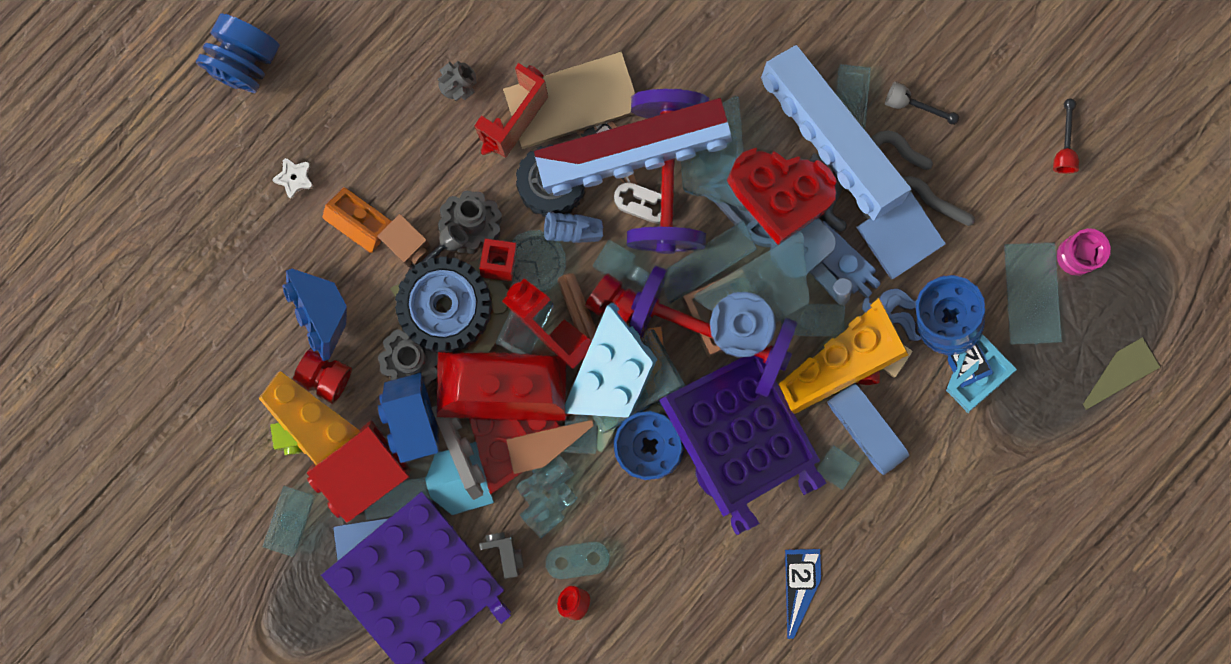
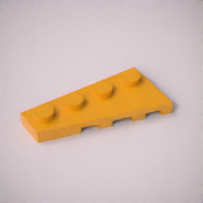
(855, 354)
(306, 418)

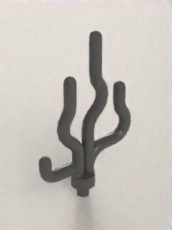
(915, 183)

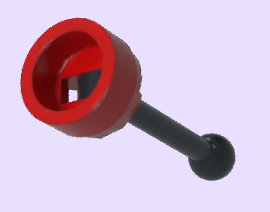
(1067, 160)

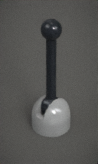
(900, 97)

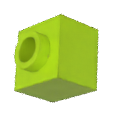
(283, 440)

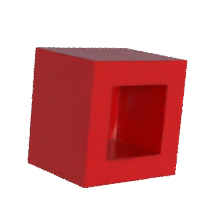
(498, 251)

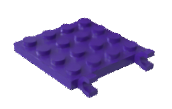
(741, 438)
(414, 582)

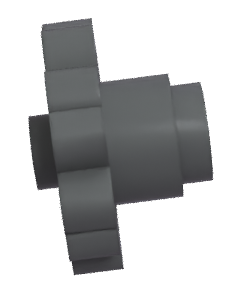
(475, 216)
(407, 358)

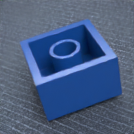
(410, 418)

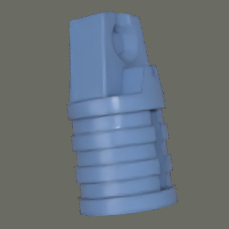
(572, 228)

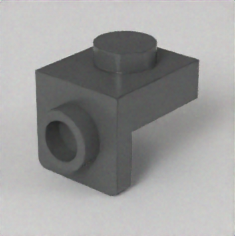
(511, 558)

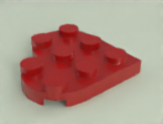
(782, 192)

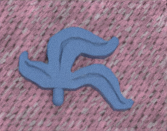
(891, 299)

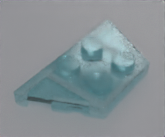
(708, 171)
(774, 276)

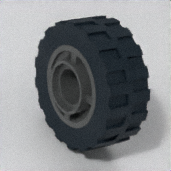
(536, 197)

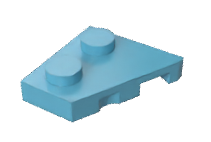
(976, 392)

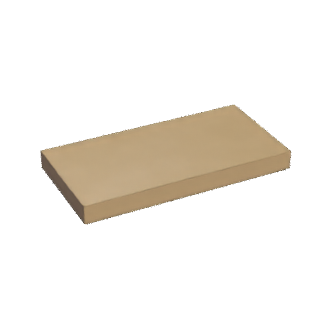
(577, 99)

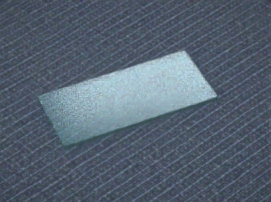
(708, 262)
(1032, 293)

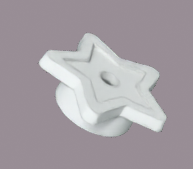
(300, 183)

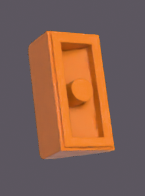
(355, 219)

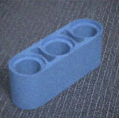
(868, 428)

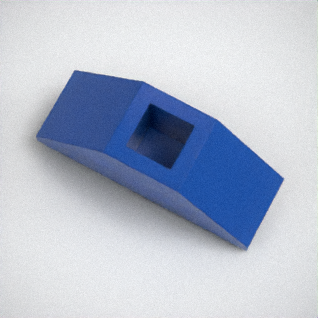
(318, 309)

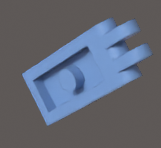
(849, 264)

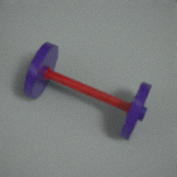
(665, 238)
(648, 304)

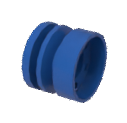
(237, 54)
(950, 298)
(630, 445)

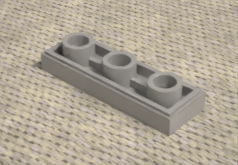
(460, 451)

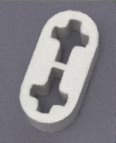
(636, 209)

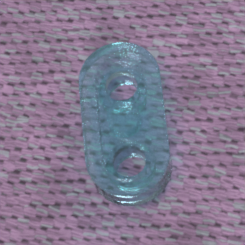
(577, 560)

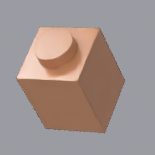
(404, 241)

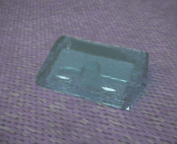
(517, 336)

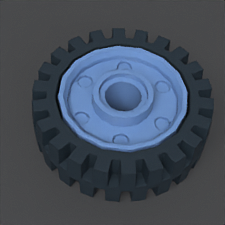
(424, 288)

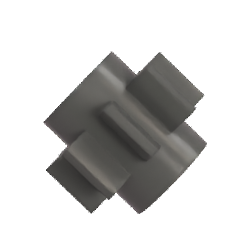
(457, 81)

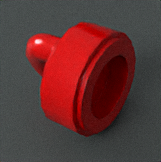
(573, 603)

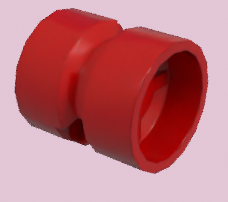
(610, 291)
(325, 377)

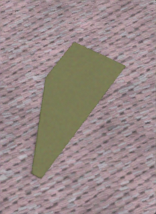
(1124, 369)

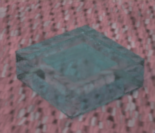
(837, 467)

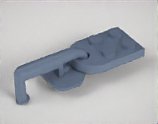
(817, 245)

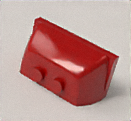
(501, 386)

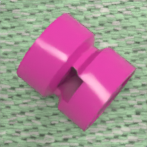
(1083, 252)

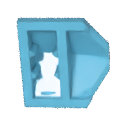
(447, 487)

